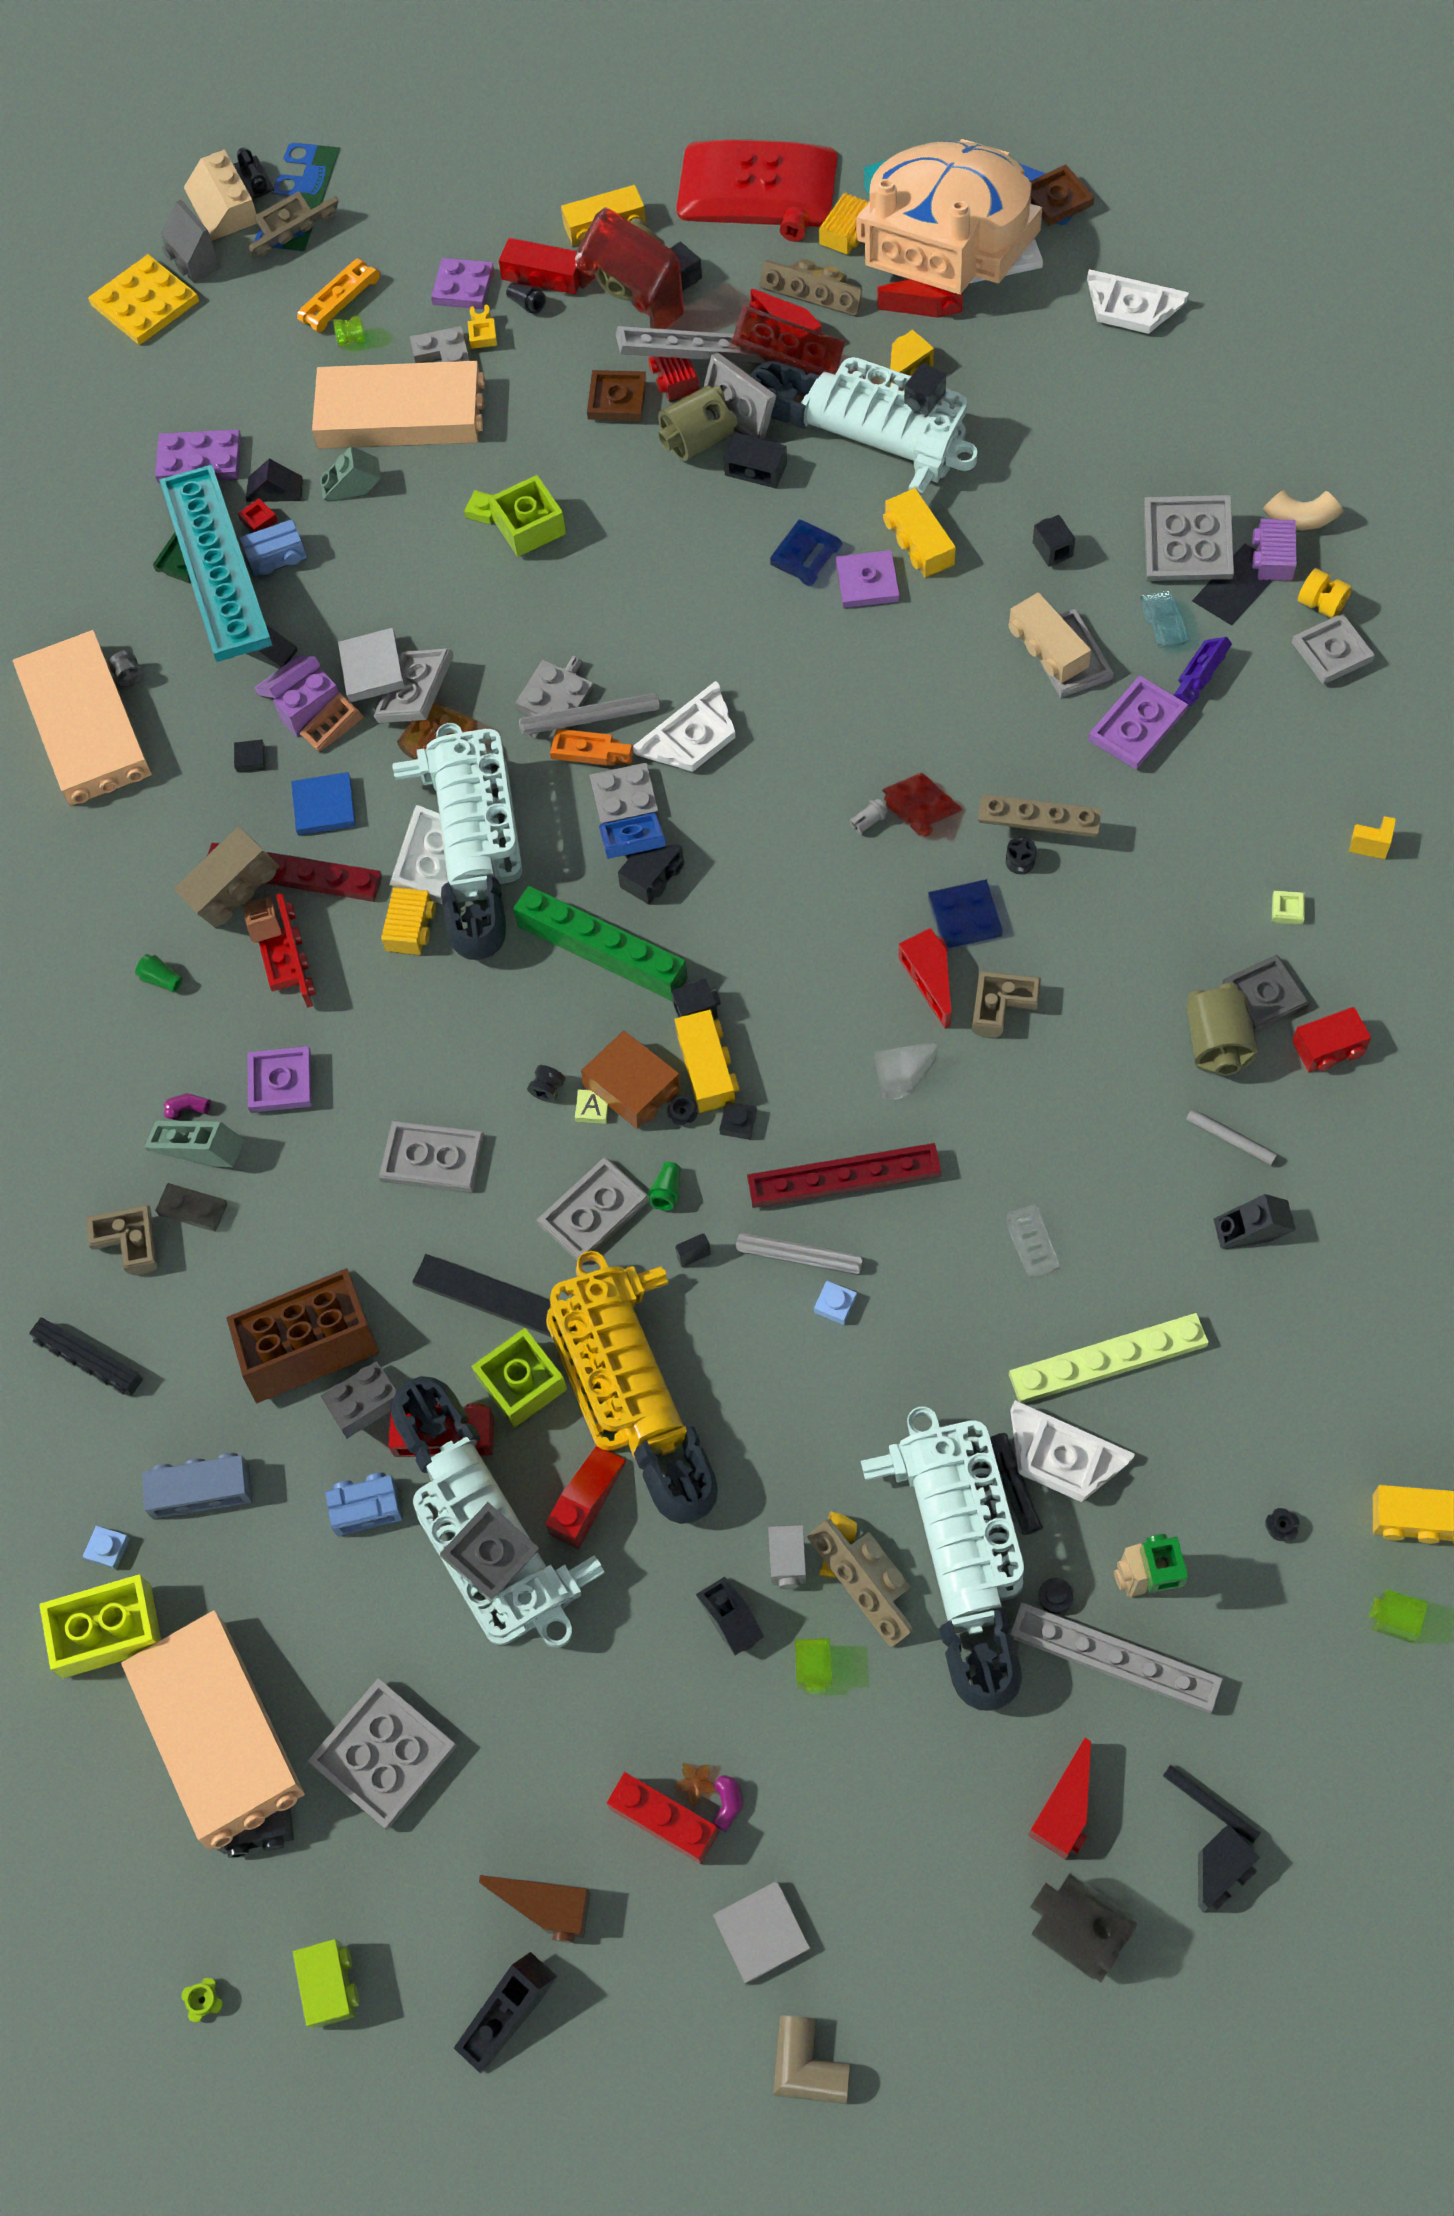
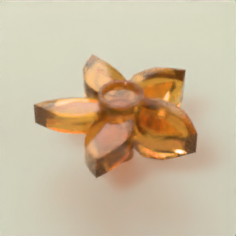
(695, 1782)

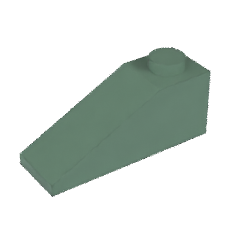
(196, 1141)

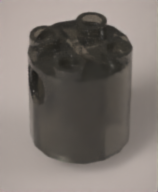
(1082, 1926)

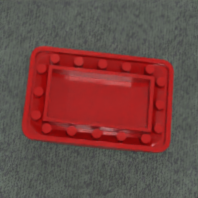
(755, 181)

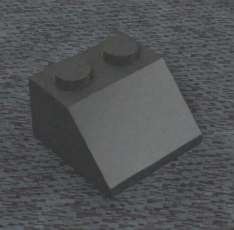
(188, 243)

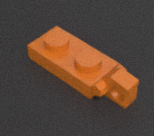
(589, 748)

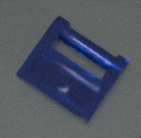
(798, 547)

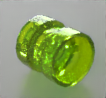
(349, 330)

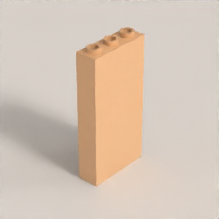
(398, 404)
(81, 718)
(212, 1731)

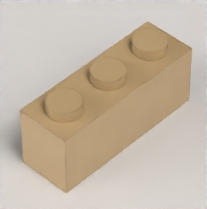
(1049, 638)

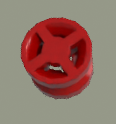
(794, 224)

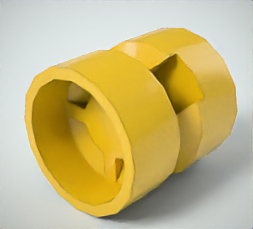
(1324, 593)

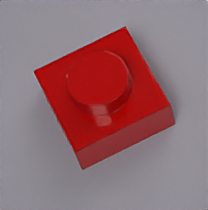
(257, 516)

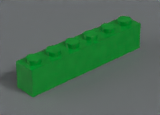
(600, 943)

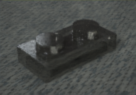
(191, 1207)

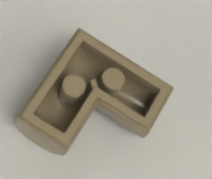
(996, 993)
(132, 1230)
(797, 2072)

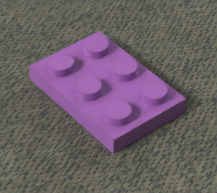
(198, 449)
(1137, 722)

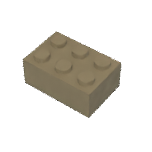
(227, 878)

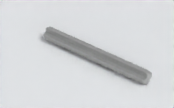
(588, 714)

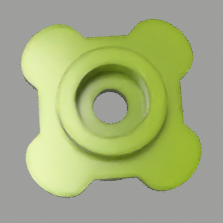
(191, 1997)

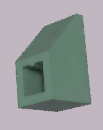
(350, 475)

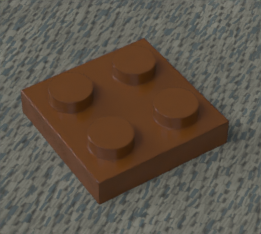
(1060, 195)
(616, 395)

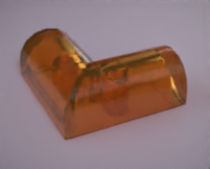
(422, 732)

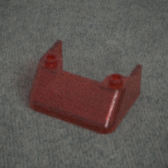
(634, 261)

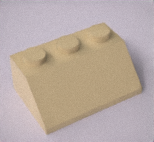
(220, 196)

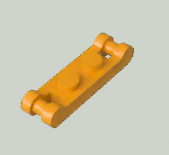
(337, 294)

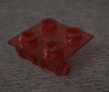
(919, 803)

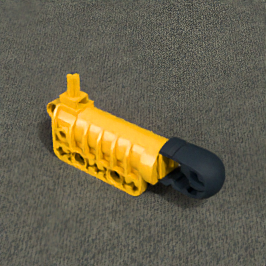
(629, 1383)

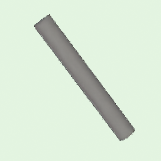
(1231, 1137)

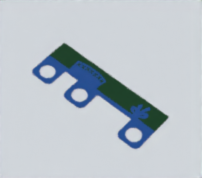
(311, 185)

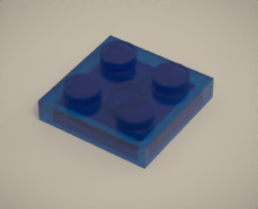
(965, 913)

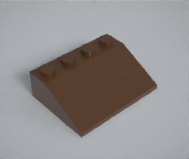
(301, 1336)

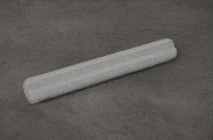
(799, 1253)

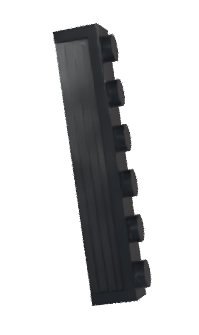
(86, 1356)

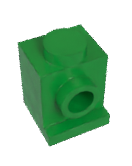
(1169, 1550)

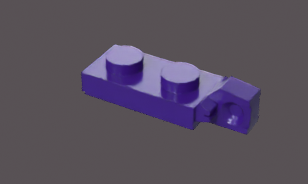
(1201, 668)

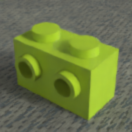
(325, 1983)

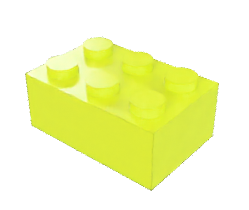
(99, 1626)

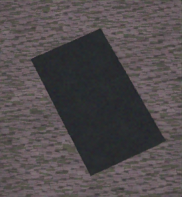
(1233, 596)

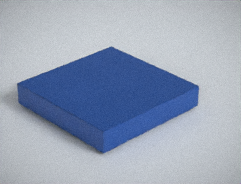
(323, 803)
(632, 835)

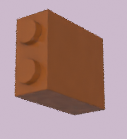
(631, 1079)

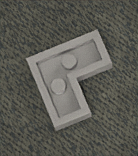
(443, 344)

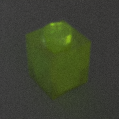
(1398, 1615)
(813, 1665)

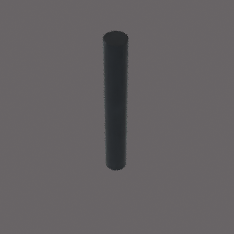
(1211, 1804)

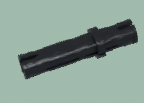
(1015, 1485)

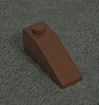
(552, 1907)

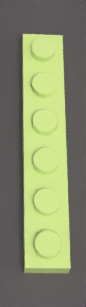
(1108, 1358)

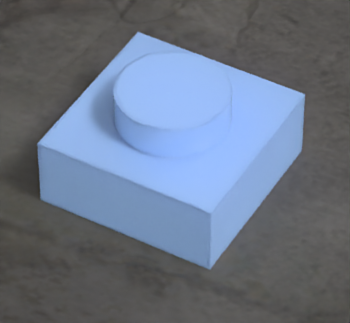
(835, 1302)
(106, 1547)

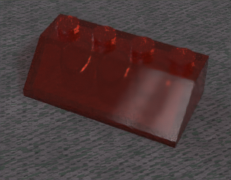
(786, 342)

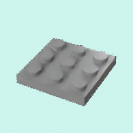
(1188, 538)
(382, 1754)

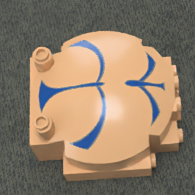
(948, 214)

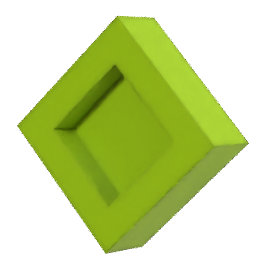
(479, 508)

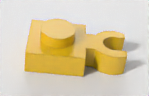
(481, 329)

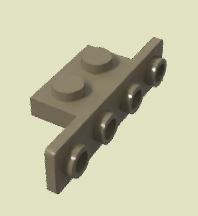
(288, 218)
(812, 284)
(1039, 815)
(867, 1577)

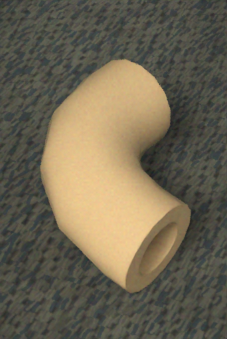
(1307, 514)

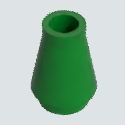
(157, 973)
(665, 1189)

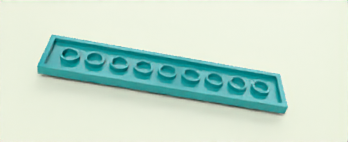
(215, 564)

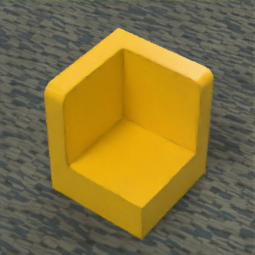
(1373, 841)

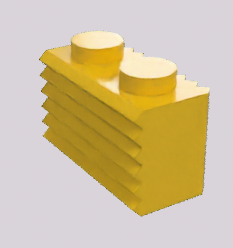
(840, 226)
(407, 921)

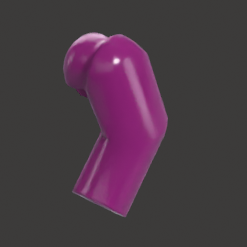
(185, 1101)
(731, 1801)

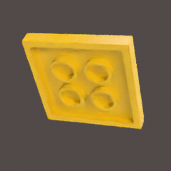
(143, 299)

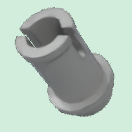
(872, 813)

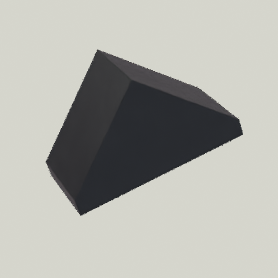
(274, 483)

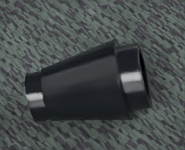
(527, 297)

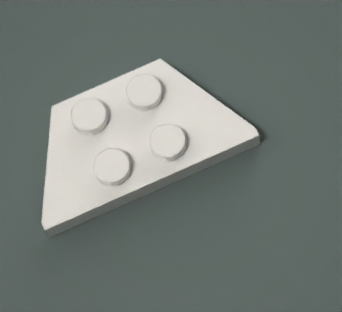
(1132, 302)
(690, 733)
(1063, 1454)

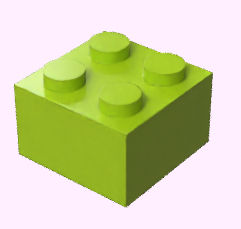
(527, 515)
(519, 1377)

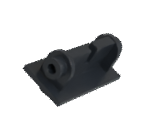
(252, 173)

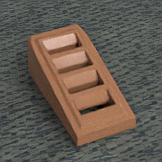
(331, 710)
(261, 919)

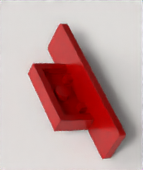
(283, 959)

